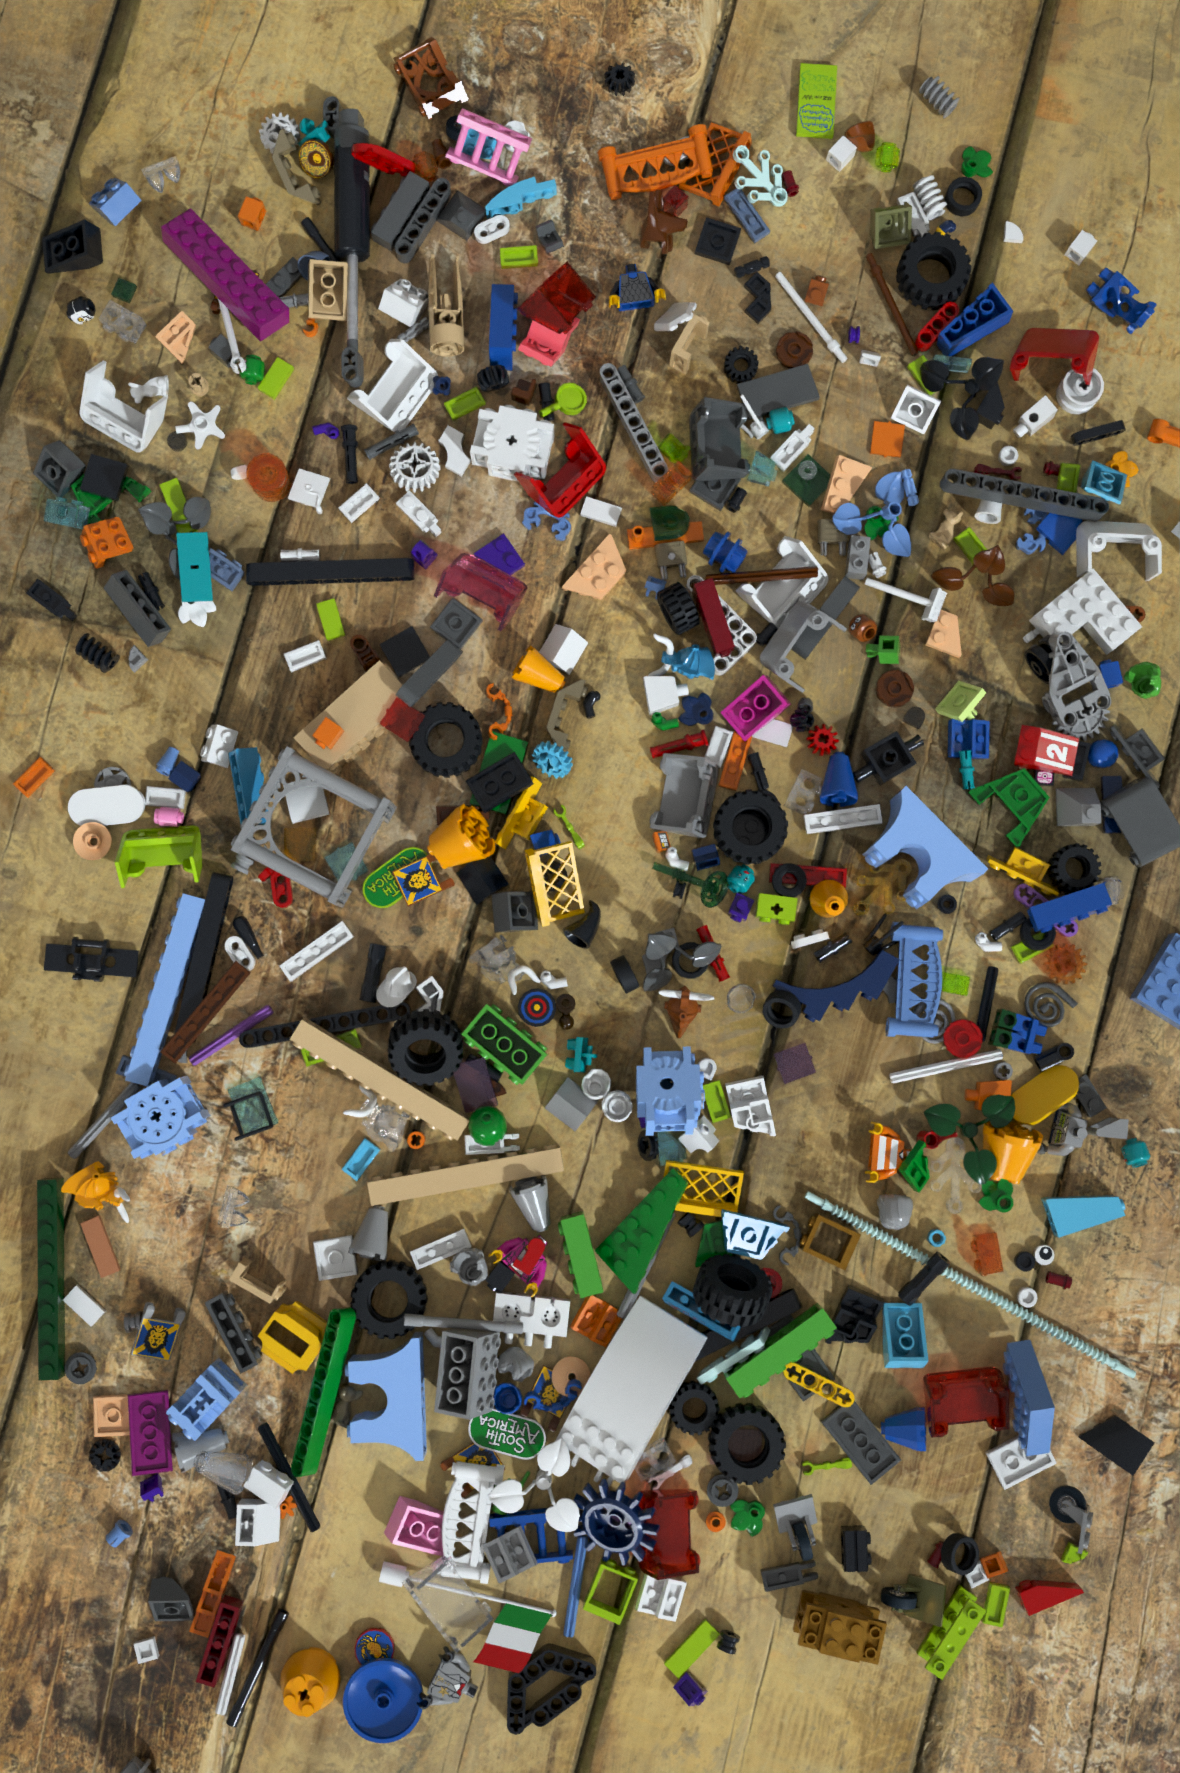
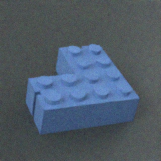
(1160, 984)
(1032, 1398)

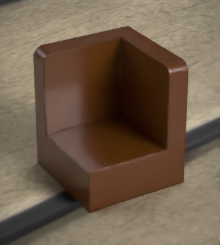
(524, 391)

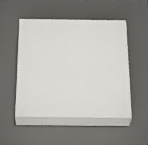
(333, 1258)

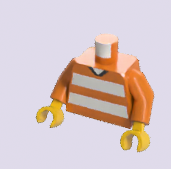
(885, 1153)

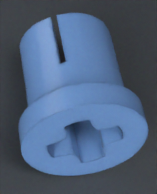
(119, 1533)

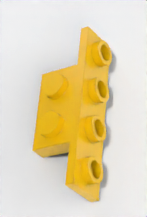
(524, 816)
(1026, 867)

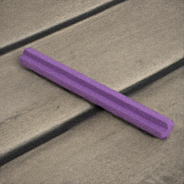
(231, 1035)

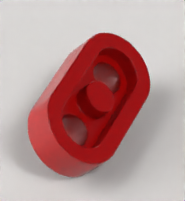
(281, 889)

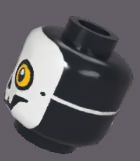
(80, 310)

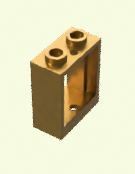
(848, 1247)

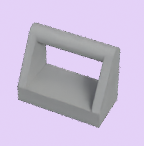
(1110, 1128)

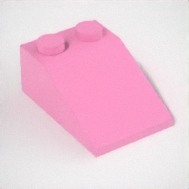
(416, 1526)

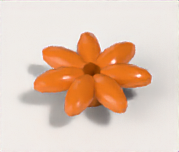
(289, 1504)

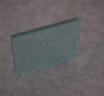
(251, 1110)

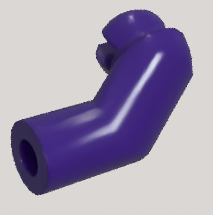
(328, 429)

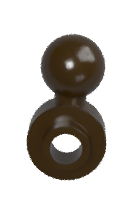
(566, 1021)

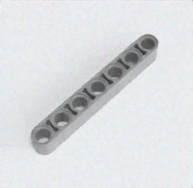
(632, 414)

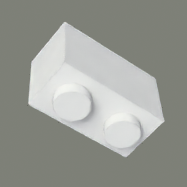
(269, 1483)

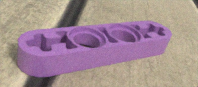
(1029, 891)

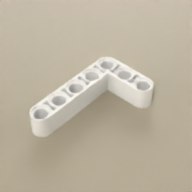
(737, 635)

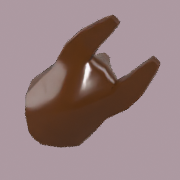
(660, 224)

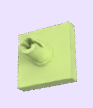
(961, 701)

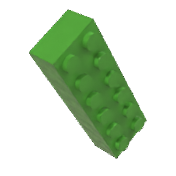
(780, 1350)

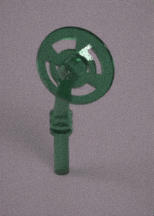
(707, 885)

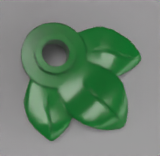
(976, 163)
(876, 526)
(994, 1193)
(745, 1518)

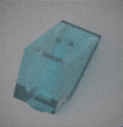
(762, 470)
(669, 1148)

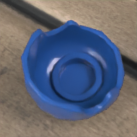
(1102, 753)
(507, 1398)

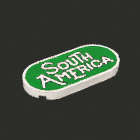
(507, 1434)

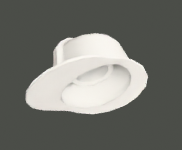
(396, 987)

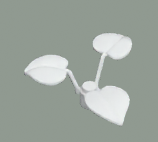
(551, 1459)

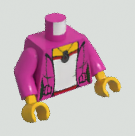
(517, 1248)

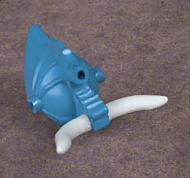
(689, 661)

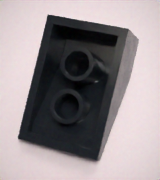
(73, 248)

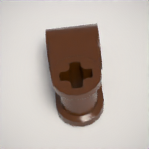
(366, 655)

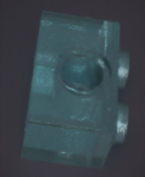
(57, 513)

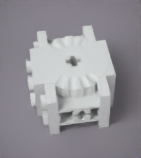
(512, 443)

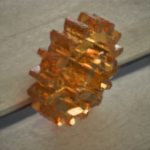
(1061, 971)

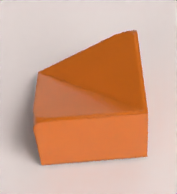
(994, 1564)

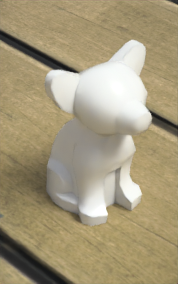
(154, 387)

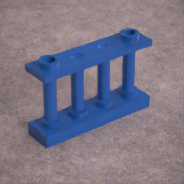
(537, 1516)

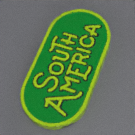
(381, 887)

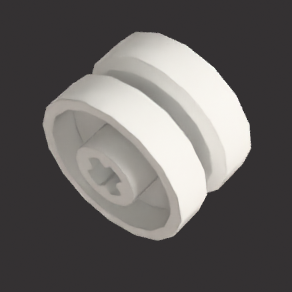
(1075, 395)

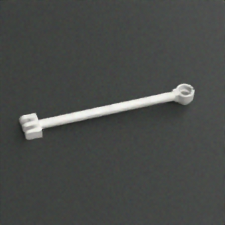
(232, 340)

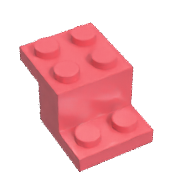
(545, 344)

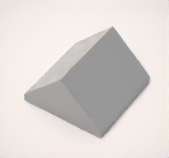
(570, 1104)

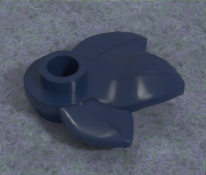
(693, 709)

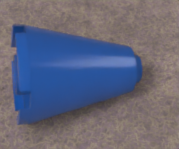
(839, 782)

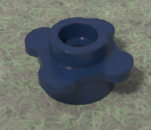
(445, 381)

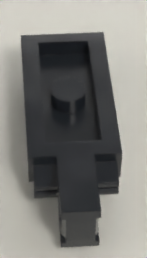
(50, 600)

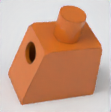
(987, 1088)

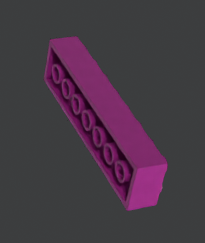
(225, 274)

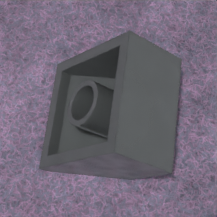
(58, 468)
(514, 912)

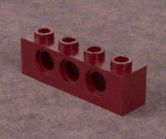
(219, 1641)

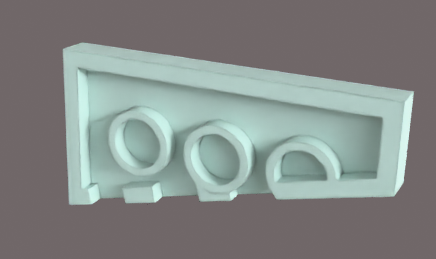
(735, 1355)

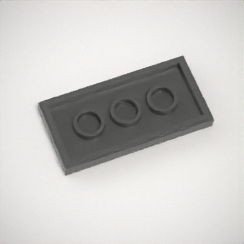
(779, 390)
(809, 1359)
(861, 1441)

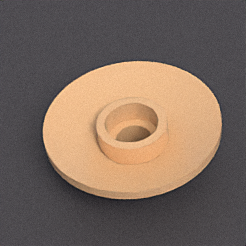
(83, 841)
(564, 1368)

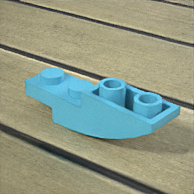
(511, 199)

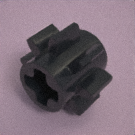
(802, 720)

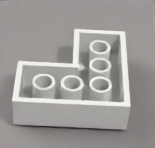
(1088, 605)

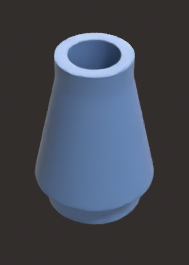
(167, 762)

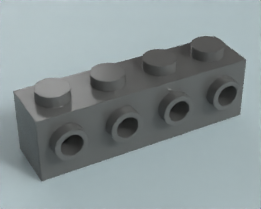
(400, 210)
(137, 608)
(233, 1331)

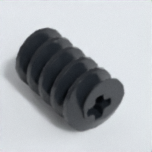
(95, 654)

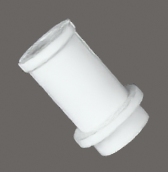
(876, 565)

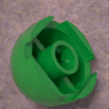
(487, 1125)

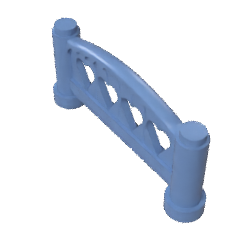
(905, 1021)

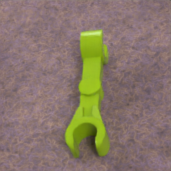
(576, 838)
(843, 1463)

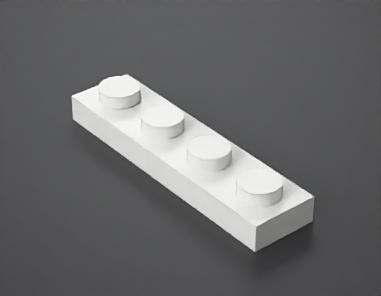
(842, 819)
(316, 951)

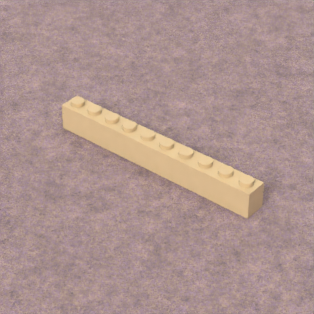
(379, 1078)
(465, 1176)

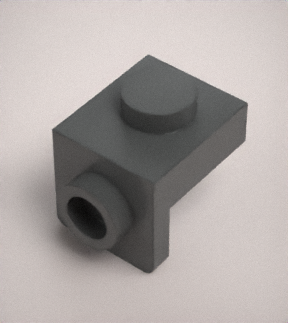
(548, 236)

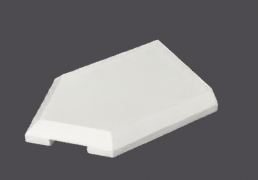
(675, 314)

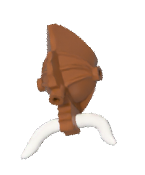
(683, 1007)

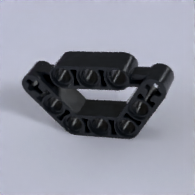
(545, 1704)

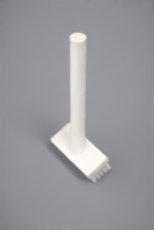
(933, 604)

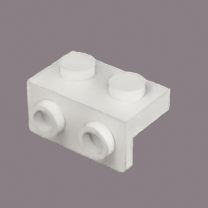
(218, 745)

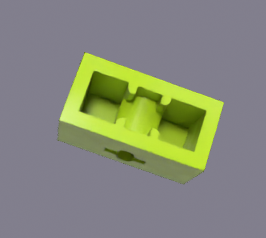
(786, 904)

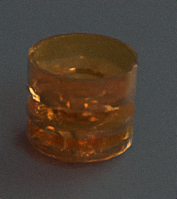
(274, 486)

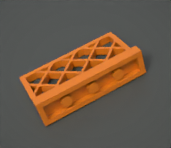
(730, 167)

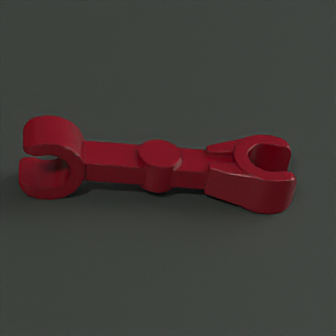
(985, 470)

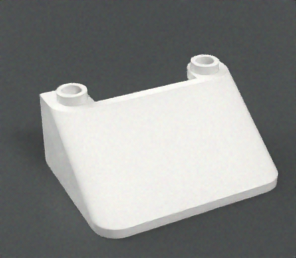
(399, 389)
(776, 598)

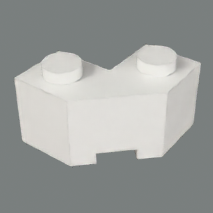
(430, 993)

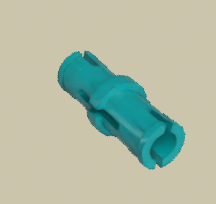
(966, 769)

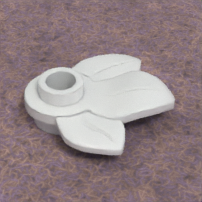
(196, 612)

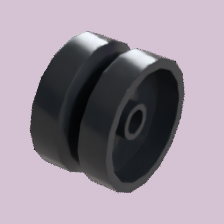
(1039, 661)

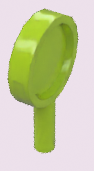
(568, 399)

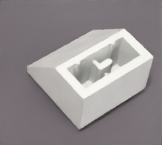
(404, 302)
(256, 1523)

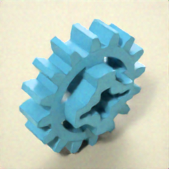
(552, 759)

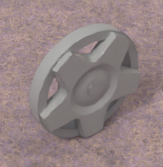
(111, 779)

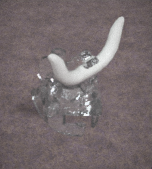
(499, 961)
(384, 1122)

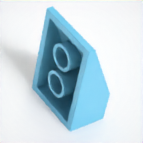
(1104, 482)
(904, 1336)

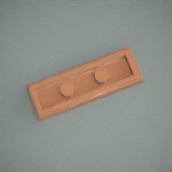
(100, 1246)

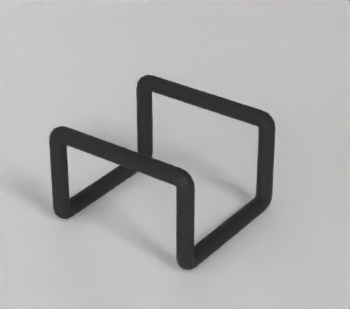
(231, 1104)

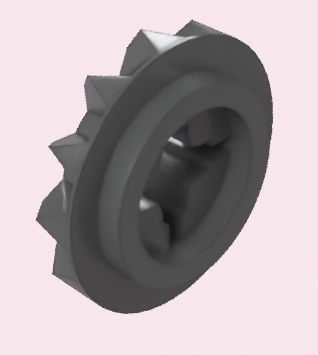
(73, 1362)
(724, 1499)

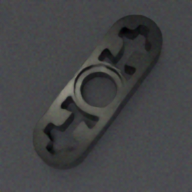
(1098, 433)

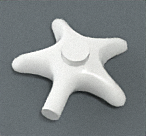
(201, 424)

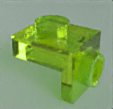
(673, 449)

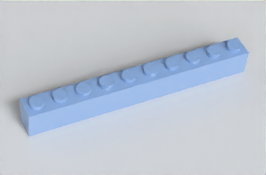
(166, 991)

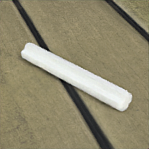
(230, 1673)

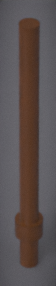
(876, 272)

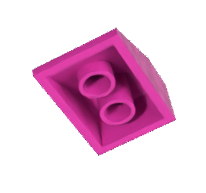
(755, 707)

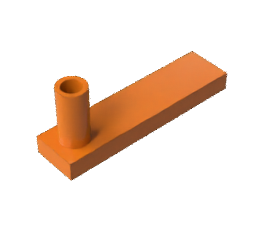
(644, 538)

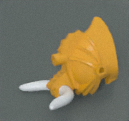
(94, 1186)

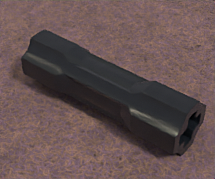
(373, 971)
(913, 1289)

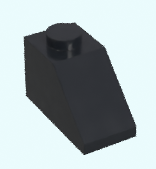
(991, 408)

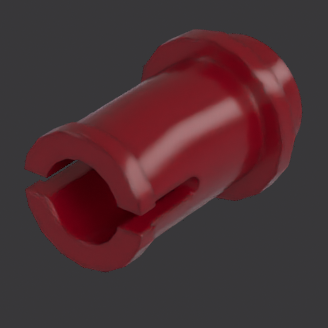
(790, 184)
(1051, 469)
(1059, 1280)
(935, 1558)

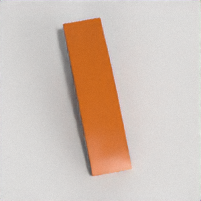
(212, 1594)

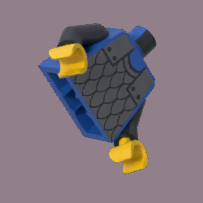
(635, 290)

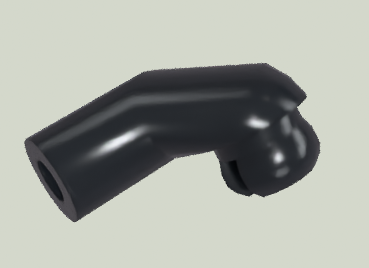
(588, 703)

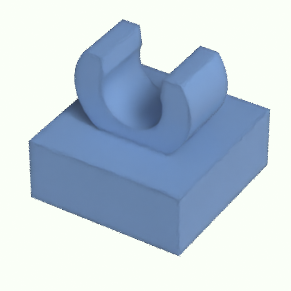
(654, 584)

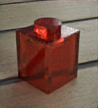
(675, 201)

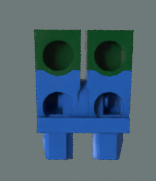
(1023, 1032)

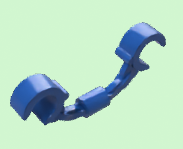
(555, 1406)

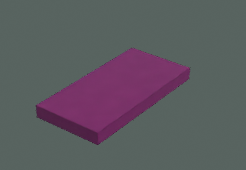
(150, 1432)

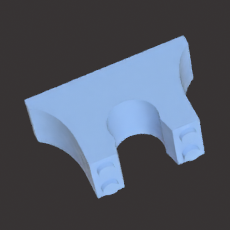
(930, 842)
(402, 1379)

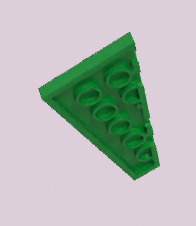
(637, 1237)

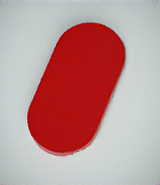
(382, 159)

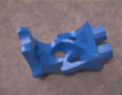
(1111, 291)

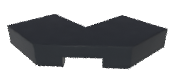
(760, 289)

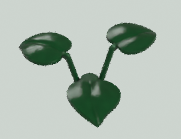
(945, 1117)

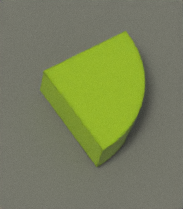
(1071, 1554)

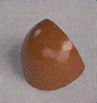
(862, 136)

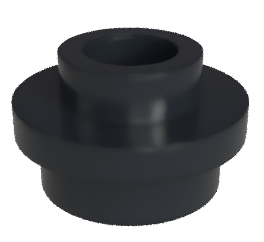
(953, 904)

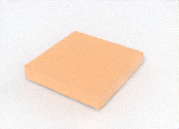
(111, 1415)

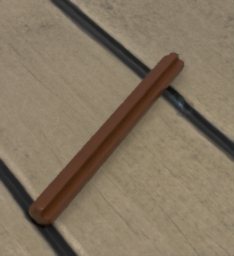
(764, 575)

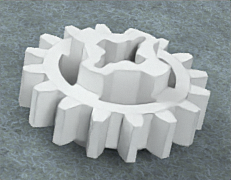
(271, 129)

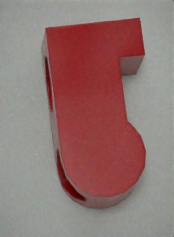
(535, 1250)

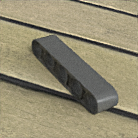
(433, 196)
(832, 607)
(429, 673)

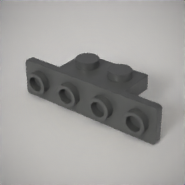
(1141, 750)

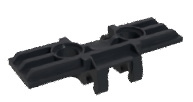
(90, 966)

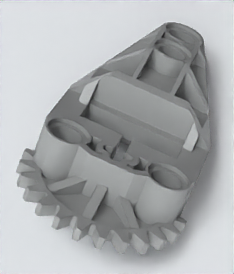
(1082, 713)

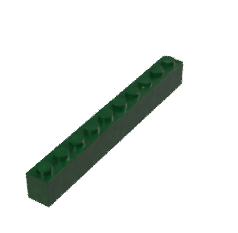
(51, 1279)

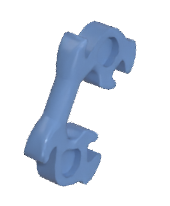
(531, 515)
(1030, 544)

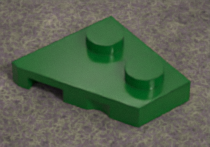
(915, 1167)
(711, 1242)

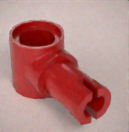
(935, 1139)

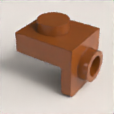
(817, 290)

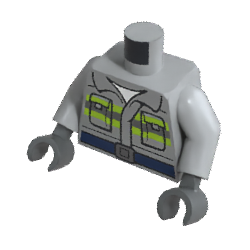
(1066, 1131)

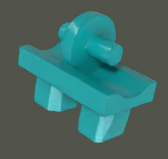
(308, 128)
(583, 1054)

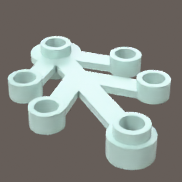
(761, 178)

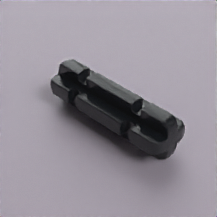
(752, 267)

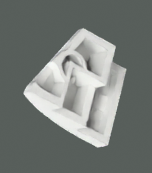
(750, 1105)

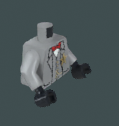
(449, 1681)

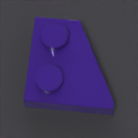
(501, 555)

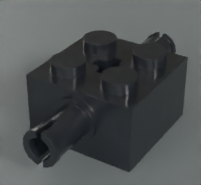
(887, 770)

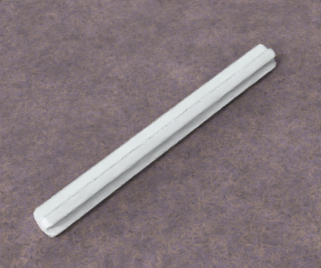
(945, 1066)

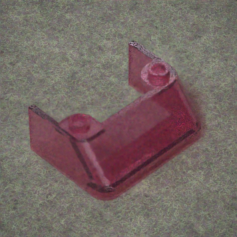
(484, 584)

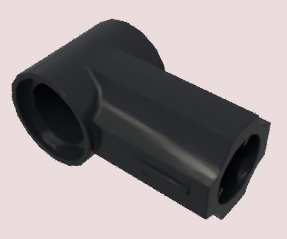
(1052, 1056)

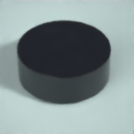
(1024, 1261)

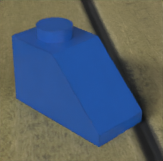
(544, 839)

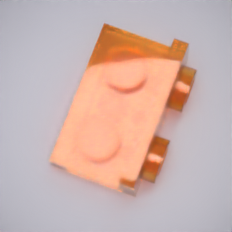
(987, 1253)

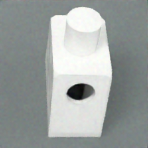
(1040, 413)
(662, 693)

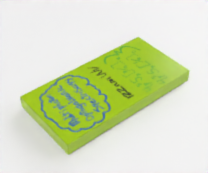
(816, 101)

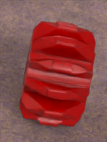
(820, 746)

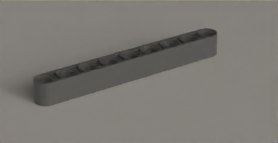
(1032, 492)

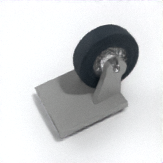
(1070, 1507)
(795, 1515)

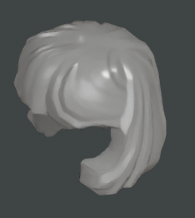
(894, 1210)
(470, 1266)
(517, 1362)

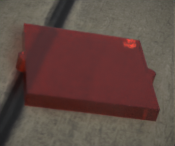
(402, 720)

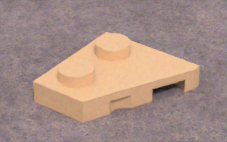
(177, 336)

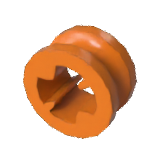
(410, 1138)

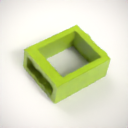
(602, 1609)

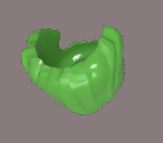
(1144, 679)

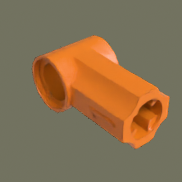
(1163, 432)

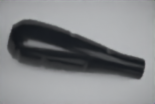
(245, 931)

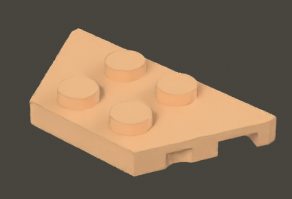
(598, 572)

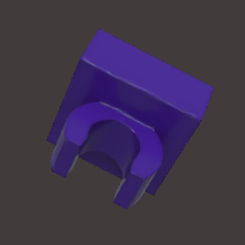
(151, 1487)

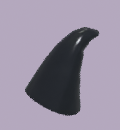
(584, 930)

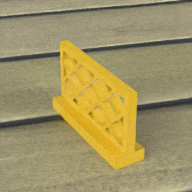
(538, 883)
(703, 1205)

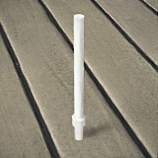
(832, 345)

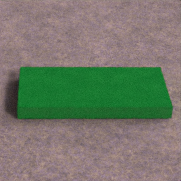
(496, 751)

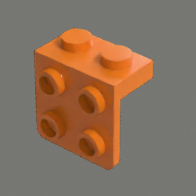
(105, 540)

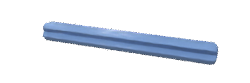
(575, 1586)

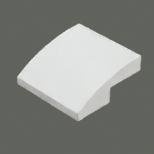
(306, 803)
(661, 1597)

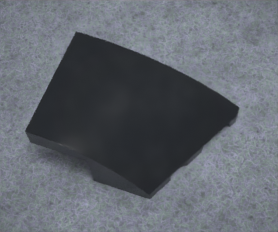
(856, 1316)
(1119, 1443)

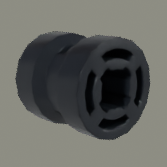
(690, 1223)

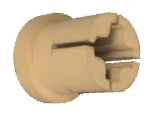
(196, 389)

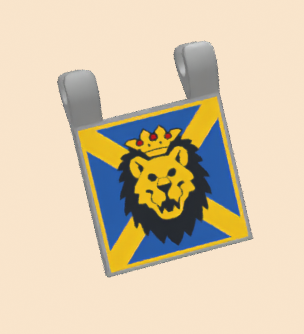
(157, 1336)

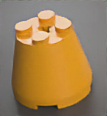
(461, 838)
(1013, 1148)
(309, 1670)

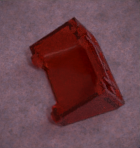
(558, 300)
(966, 1398)
(672, 1551)

